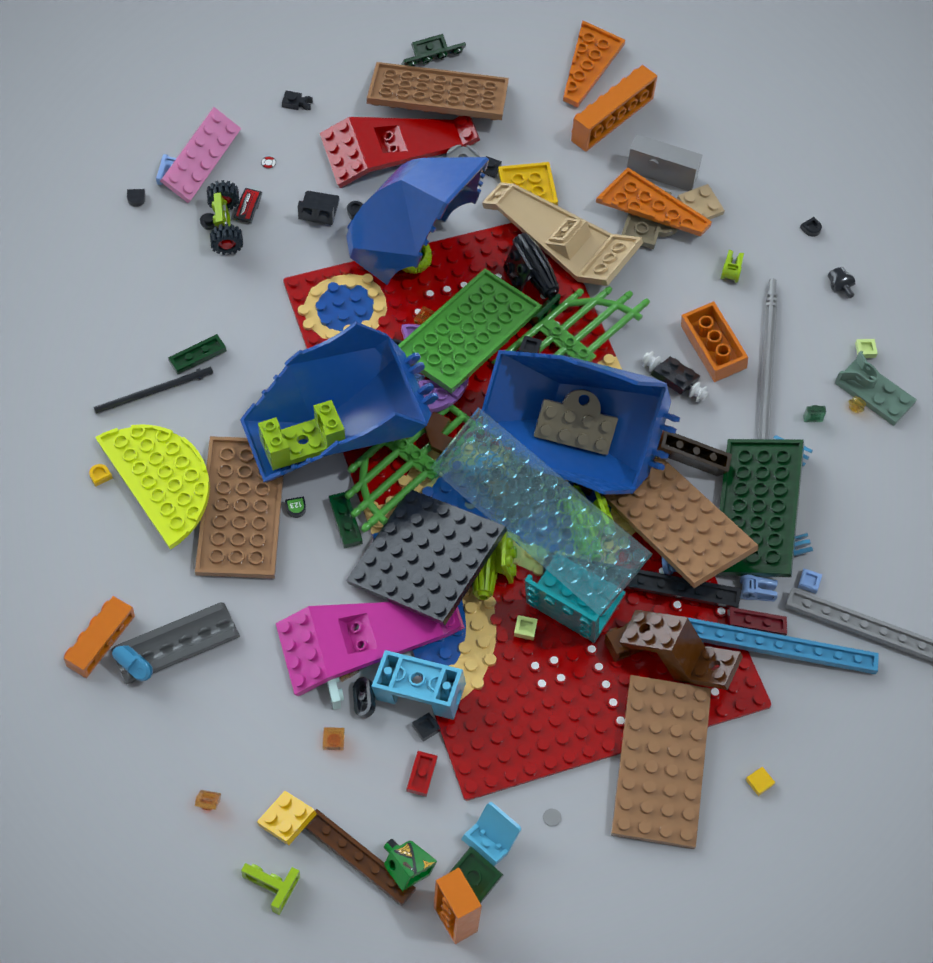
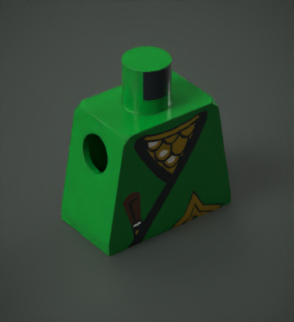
(408, 863)

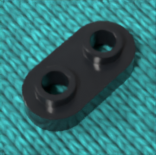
(363, 699)

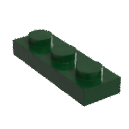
(197, 354)
(346, 524)

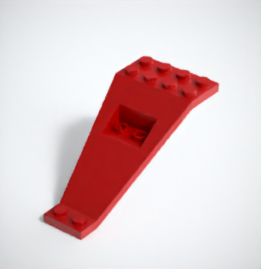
(369, 143)

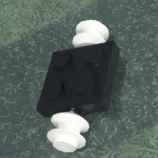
(675, 375)

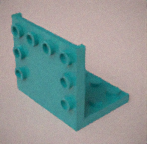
(565, 607)

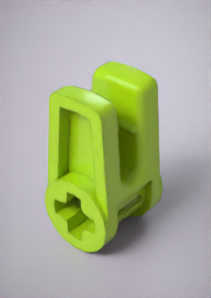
(731, 270)

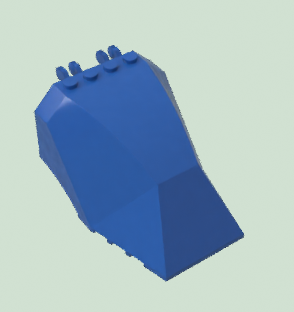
(402, 212)
(364, 379)
(638, 401)

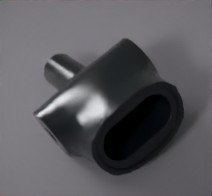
(841, 280)

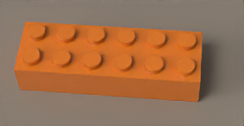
(613, 108)

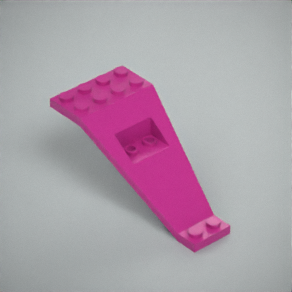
(324, 640)

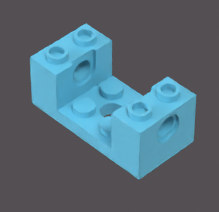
(440, 686)

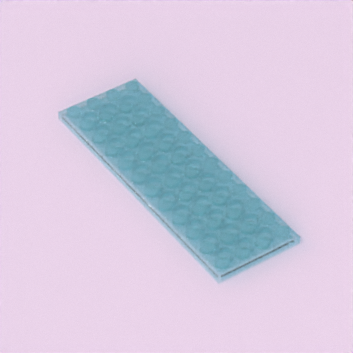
(541, 511)

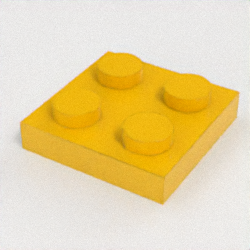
(286, 817)

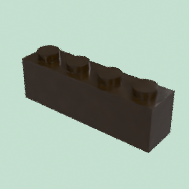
(695, 453)

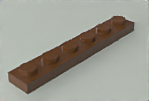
(357, 856)

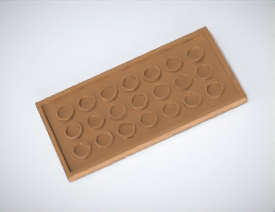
(438, 91)
(241, 514)
(682, 525)
(661, 762)

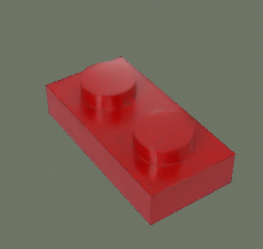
(422, 773)

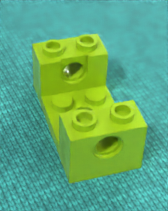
(283, 446)

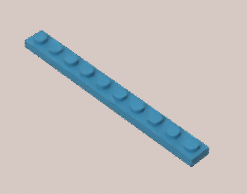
(786, 646)

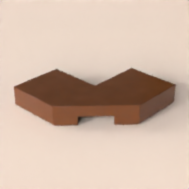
(434, 431)

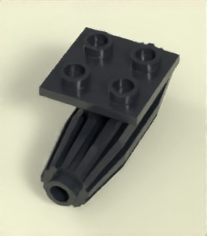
(529, 263)

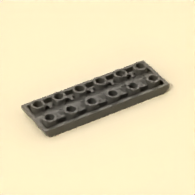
(183, 638)

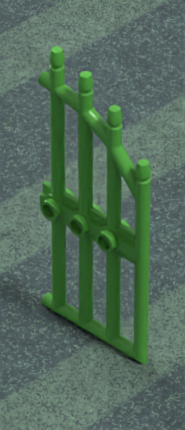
(571, 344)
(414, 458)

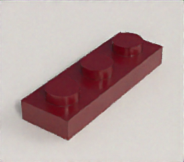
(757, 621)

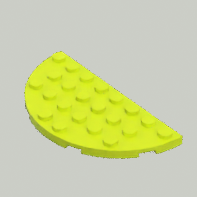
(162, 475)

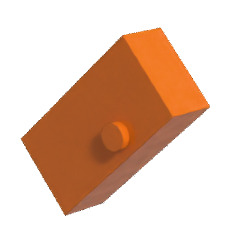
(714, 341)
(457, 905)

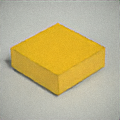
(760, 781)

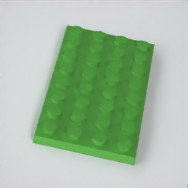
(469, 329)

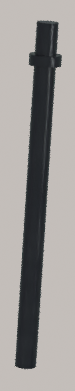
(199, 374)

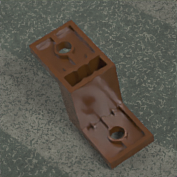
(681, 649)

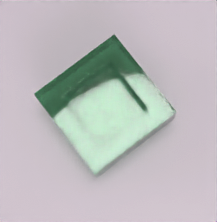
(814, 413)

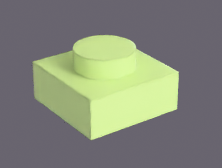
(867, 346)
(525, 627)

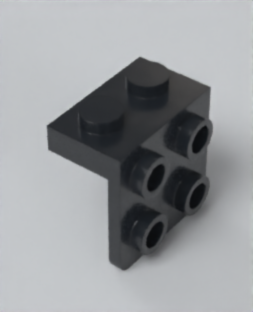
(318, 207)

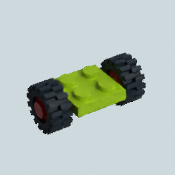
(224, 237)

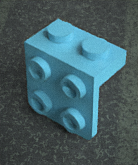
(492, 834)

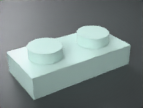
(336, 694)

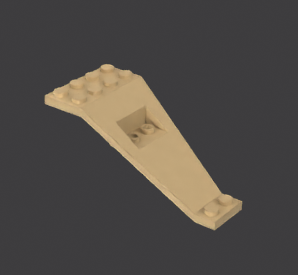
(572, 242)

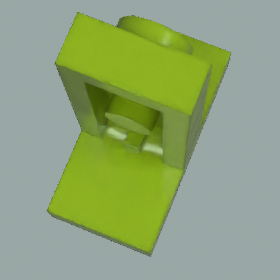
(273, 883)

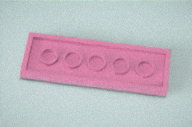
(200, 155)

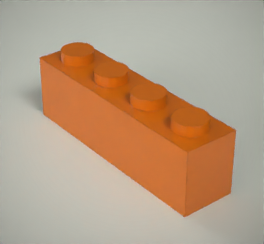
(99, 636)

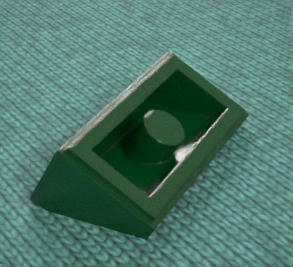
(548, 306)

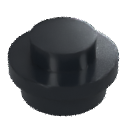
(206, 221)

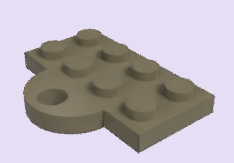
(647, 229)
(576, 423)

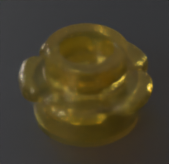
(857, 404)

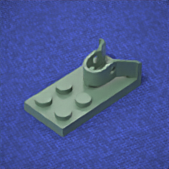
(876, 390)

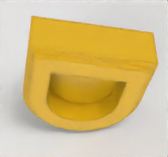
(99, 474)

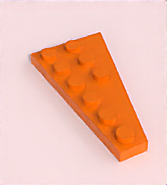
(591, 58)
(644, 199)

